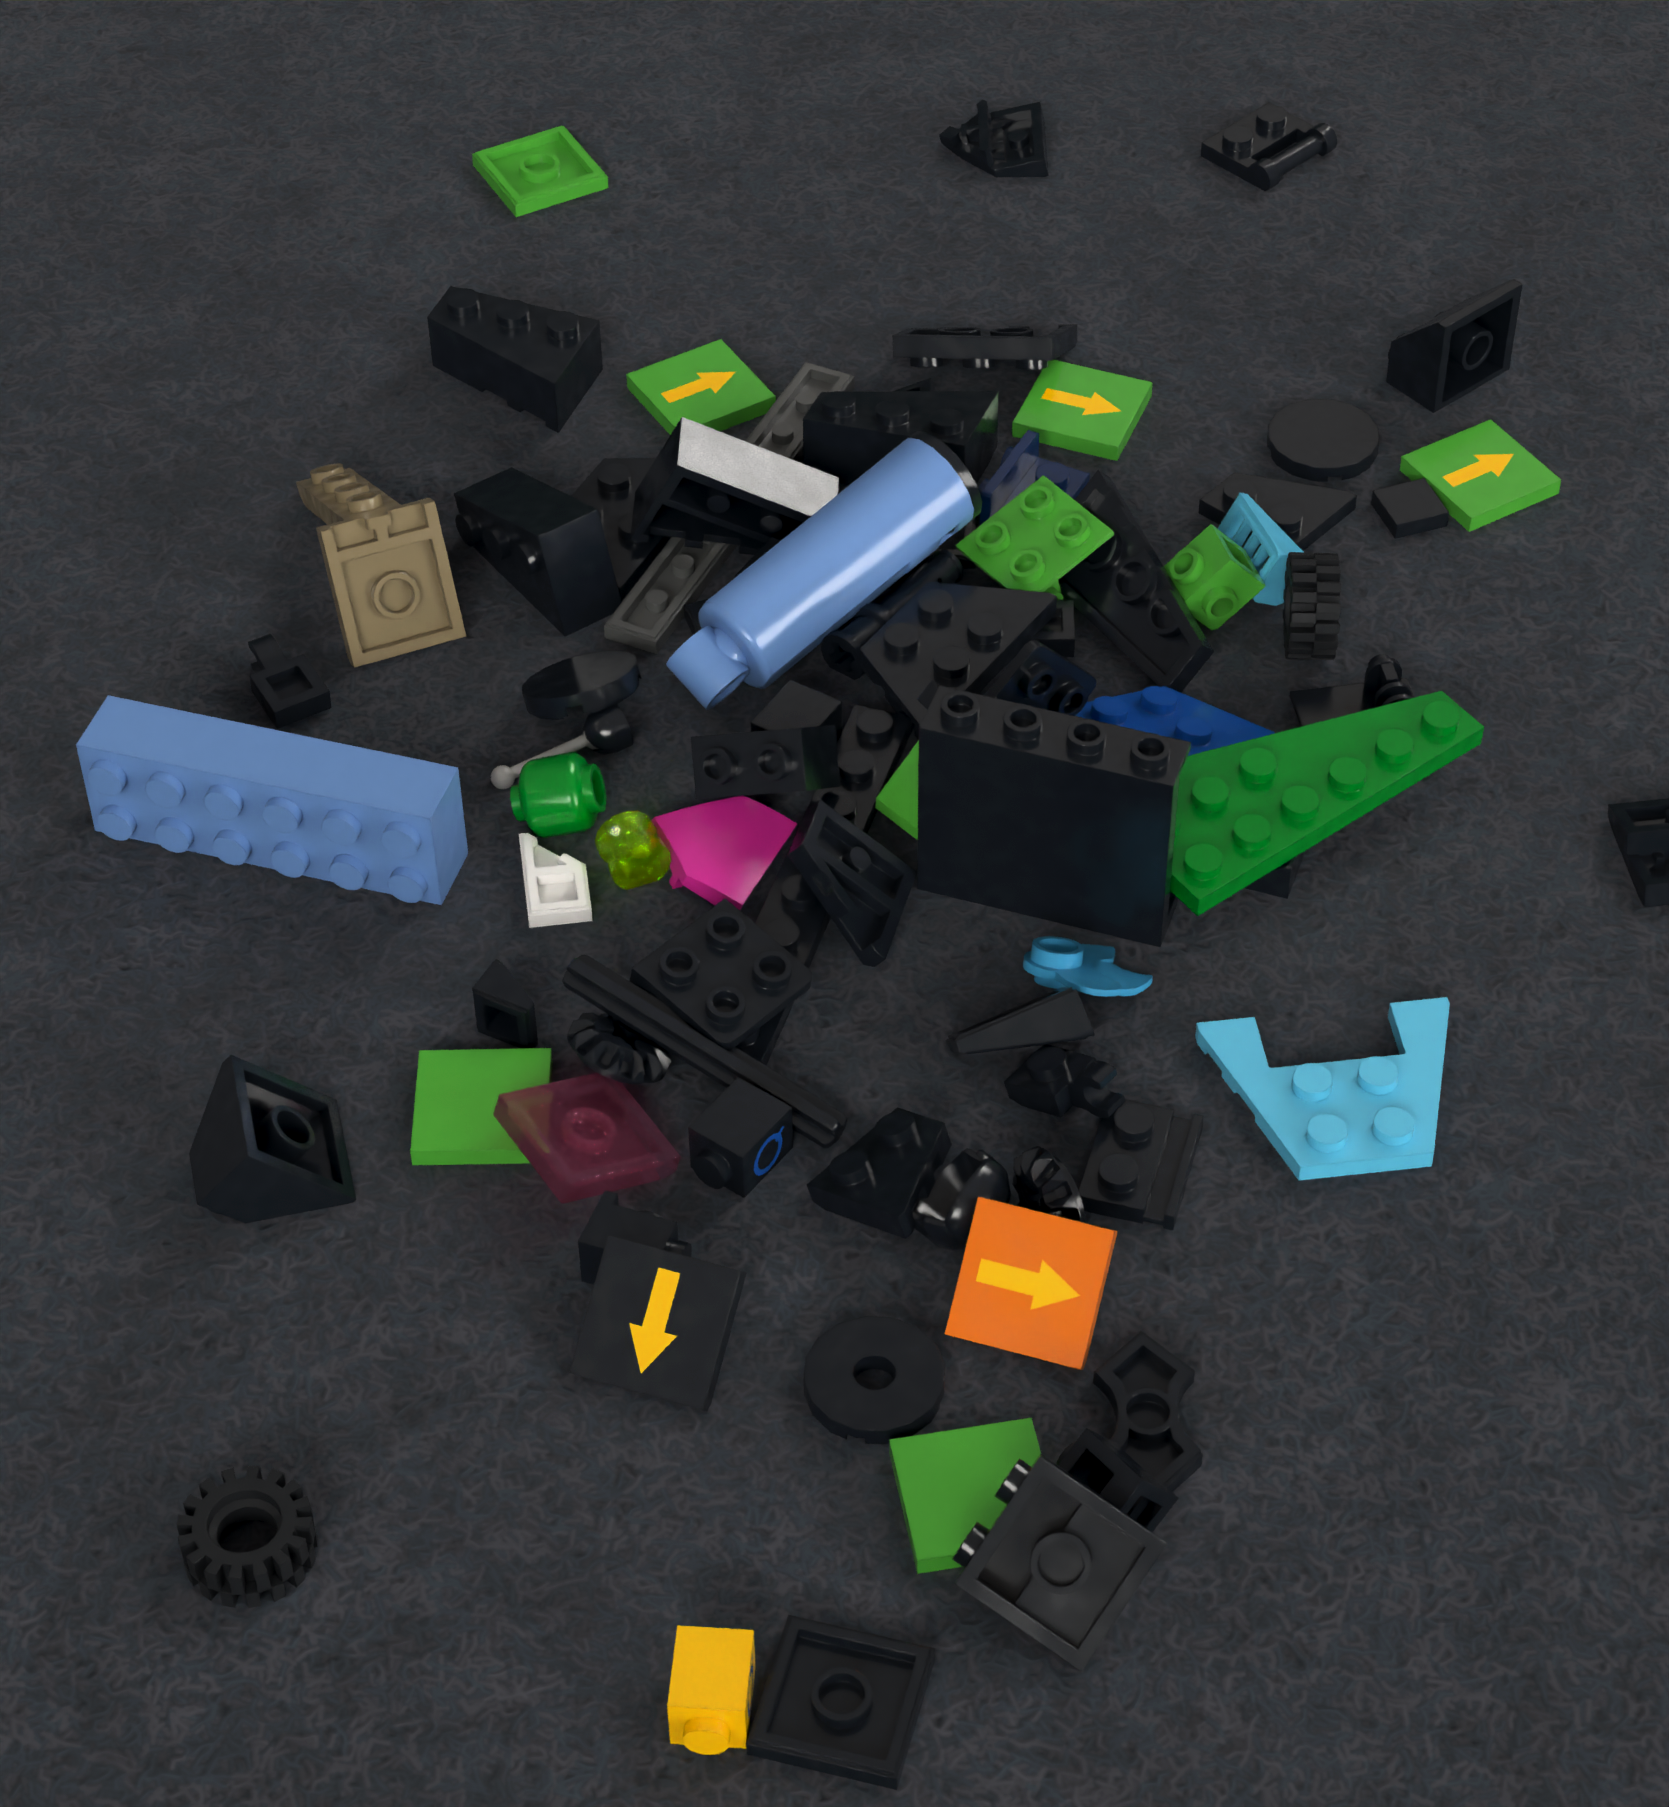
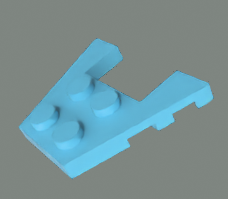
(1343, 1112)

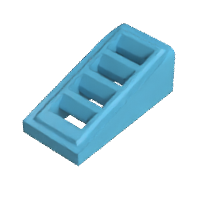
(1273, 542)

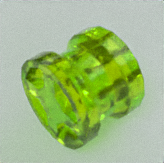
(632, 849)

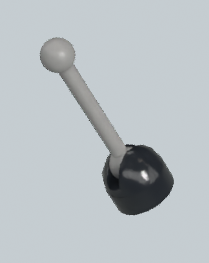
(602, 732)

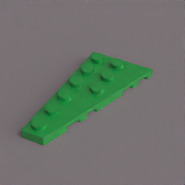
(1284, 792)

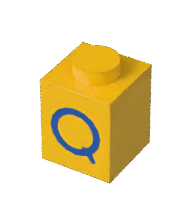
(711, 1688)

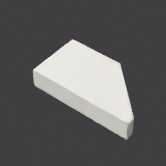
(553, 886)

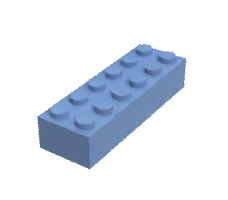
(274, 800)

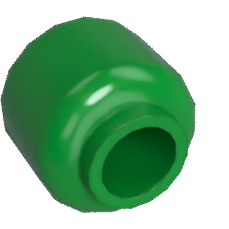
(559, 795)

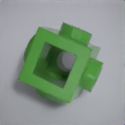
(1214, 577)

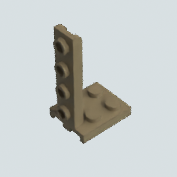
(382, 566)

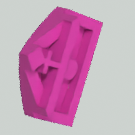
(723, 846)

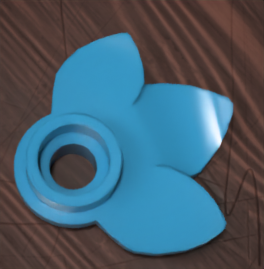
(1084, 967)

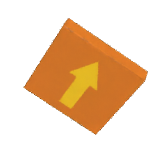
(1031, 1283)

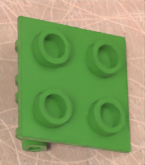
(1035, 539)

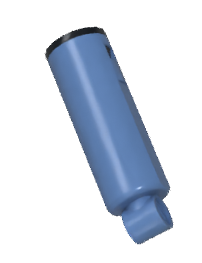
(827, 569)

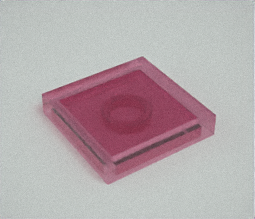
(586, 1136)

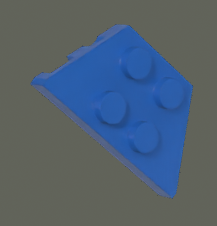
(1174, 716)

